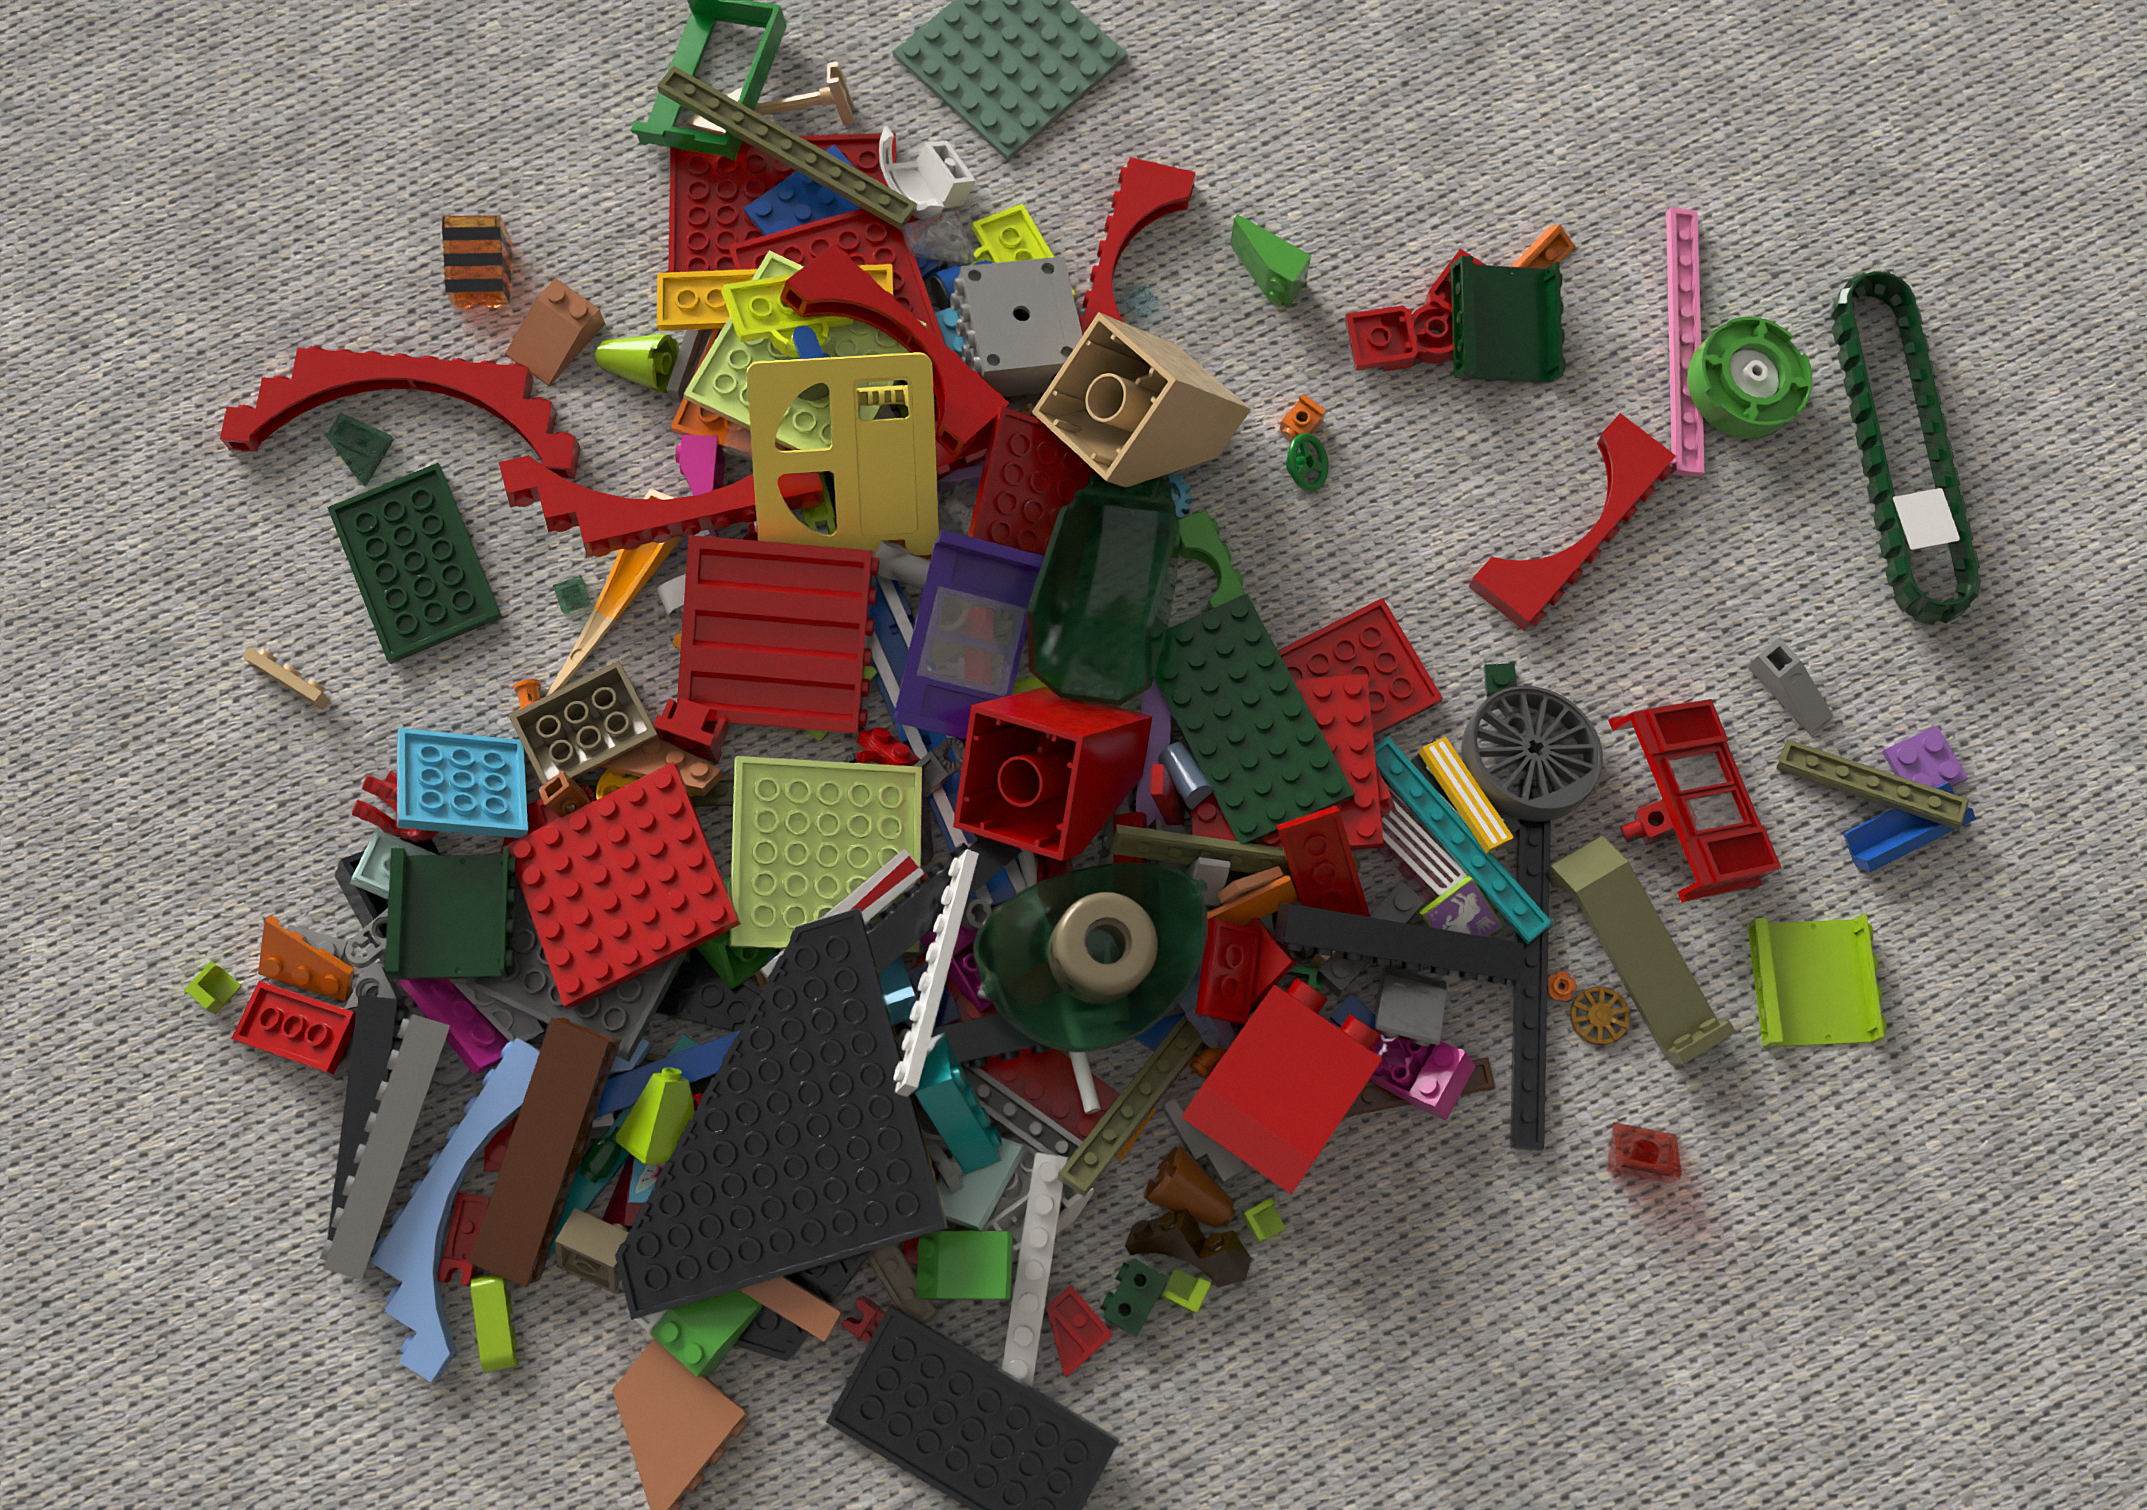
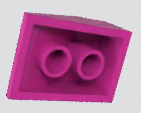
(702, 464)

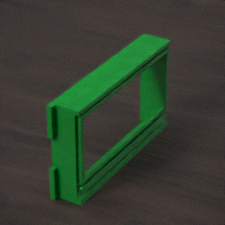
(703, 17)

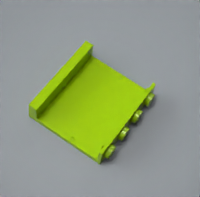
(1816, 982)

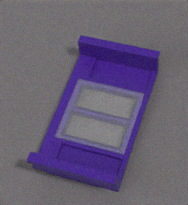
(966, 632)

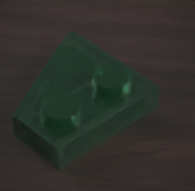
(359, 445)

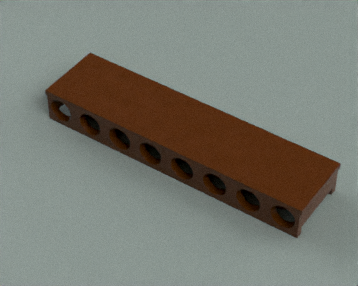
(544, 1151)

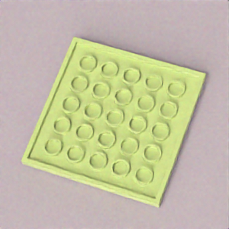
(806, 425)
(812, 837)

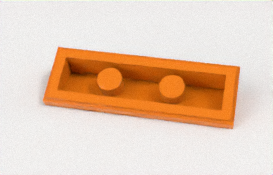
(1545, 249)
(1257, 903)

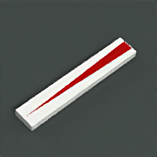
(874, 892)

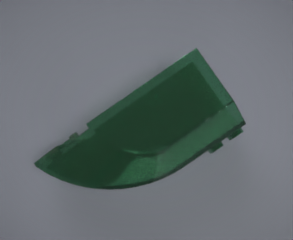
(1105, 592)

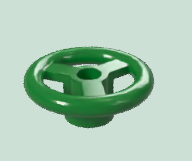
(1301, 462)

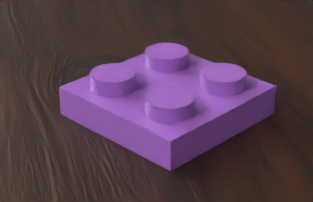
(1925, 759)

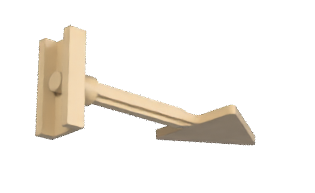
(836, 94)

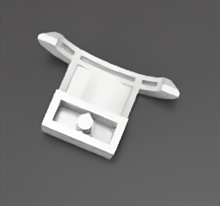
(932, 181)

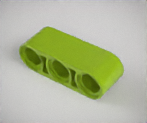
(493, 1323)

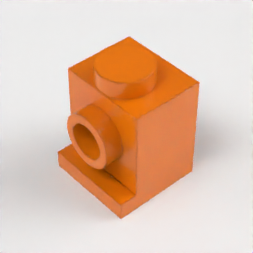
(1309, 412)

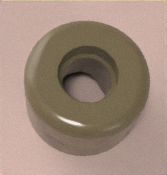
(1132, 934)

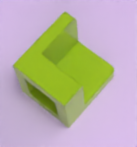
(213, 987)
(1263, 1221)
(1186, 1290)

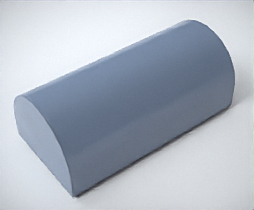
(1185, 774)

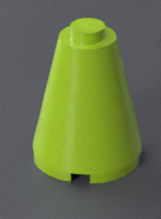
(640, 359)

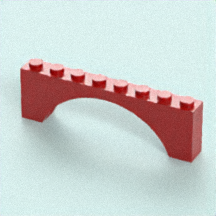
(1145, 195)
(840, 288)
(1527, 586)

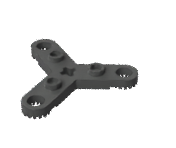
(935, 771)

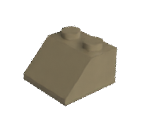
(589, 1249)

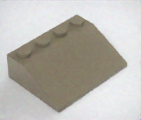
(583, 724)

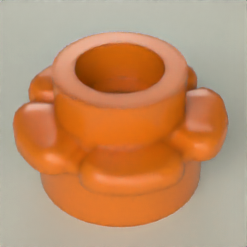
(1553, 986)

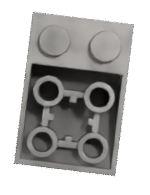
(1410, 1006)

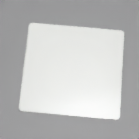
(1926, 518)

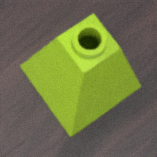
(658, 1118)

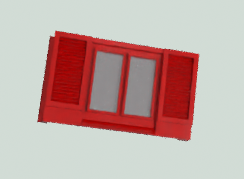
(1703, 797)

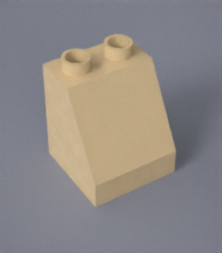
(1137, 405)

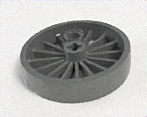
(1533, 753)

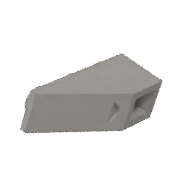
(1791, 685)

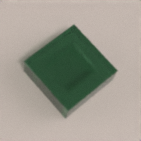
(572, 594)

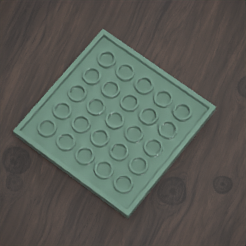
(1009, 64)

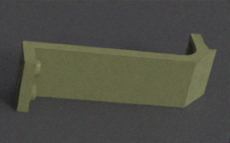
(1640, 950)

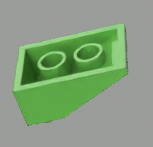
(1271, 261)
(964, 1265)
(706, 1329)

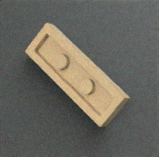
(287, 676)

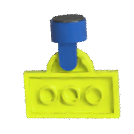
(1003, 238)
(761, 314)

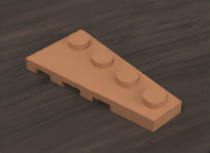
(697, 774)

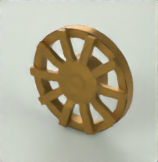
(1600, 1015)

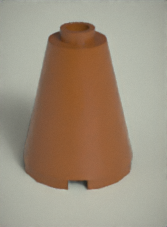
(1186, 1185)

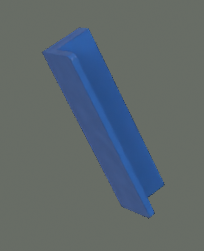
(1895, 835)

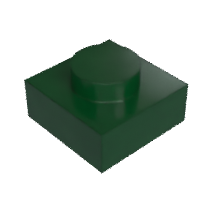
(1499, 677)

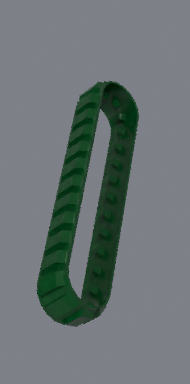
(1902, 301)

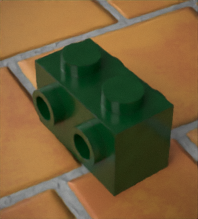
(1138, 1299)

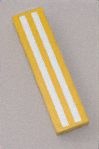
(1466, 795)

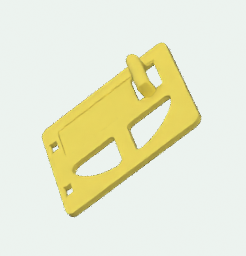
(879, 466)

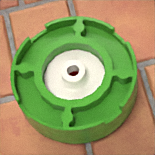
(1749, 378)

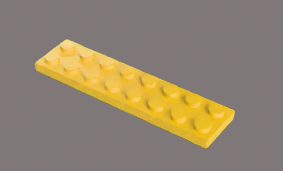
(697, 302)

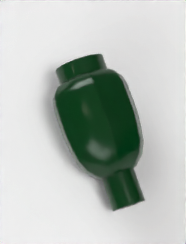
(601, 1157)

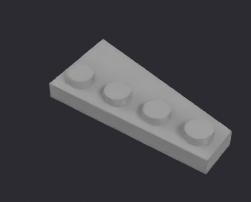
(506, 1019)

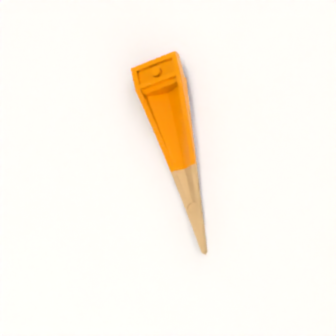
(626, 579)

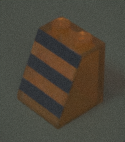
(476, 260)

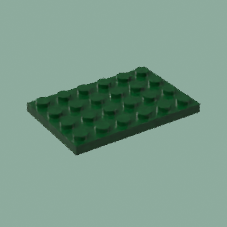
(414, 563)

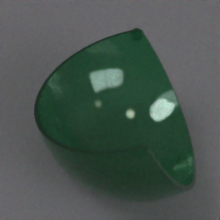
(1017, 971)

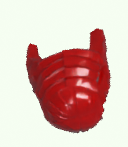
(386, 791)

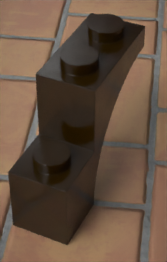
(1178, 1235)

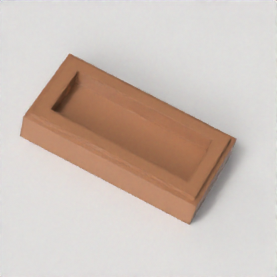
(1248, 884)

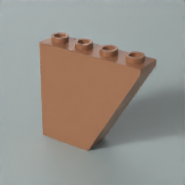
(674, 1424)

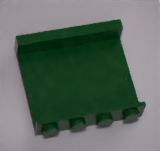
(1507, 322)
(450, 916)

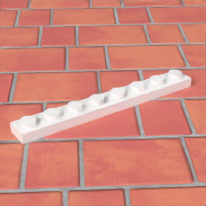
(933, 981)
(1034, 1267)

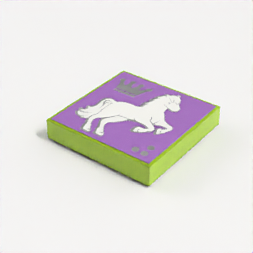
(1462, 911)

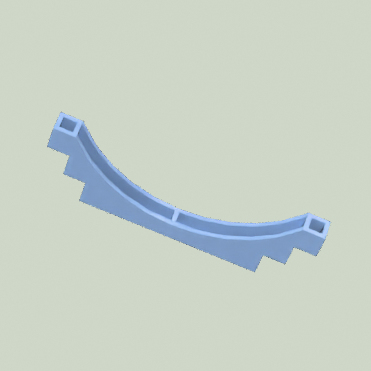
(416, 1240)

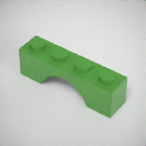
(1201, 542)

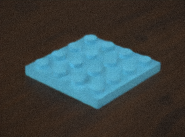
(461, 783)

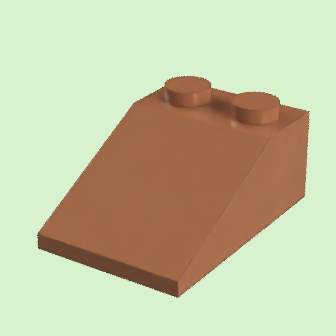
(555, 331)

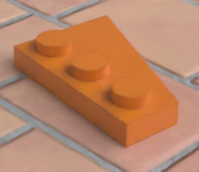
(295, 962)

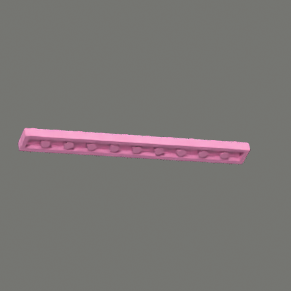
(1684, 339)

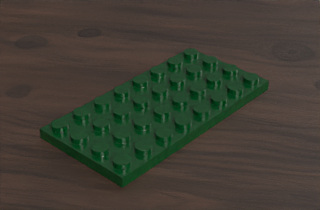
(1247, 722)

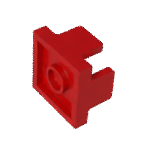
(689, 731)

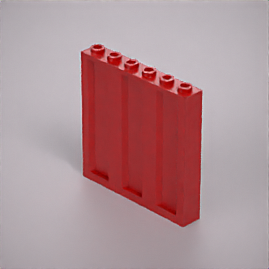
(777, 633)

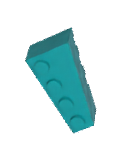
(955, 1108)

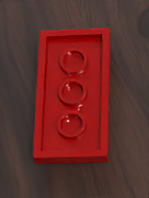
(1323, 862)
(295, 1027)

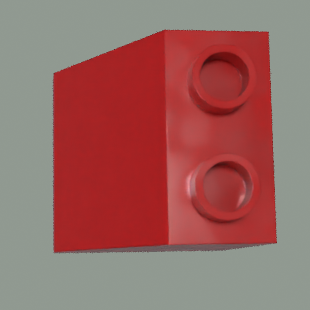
(1048, 770)
(1285, 1084)

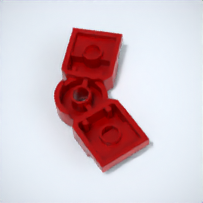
(1397, 338)

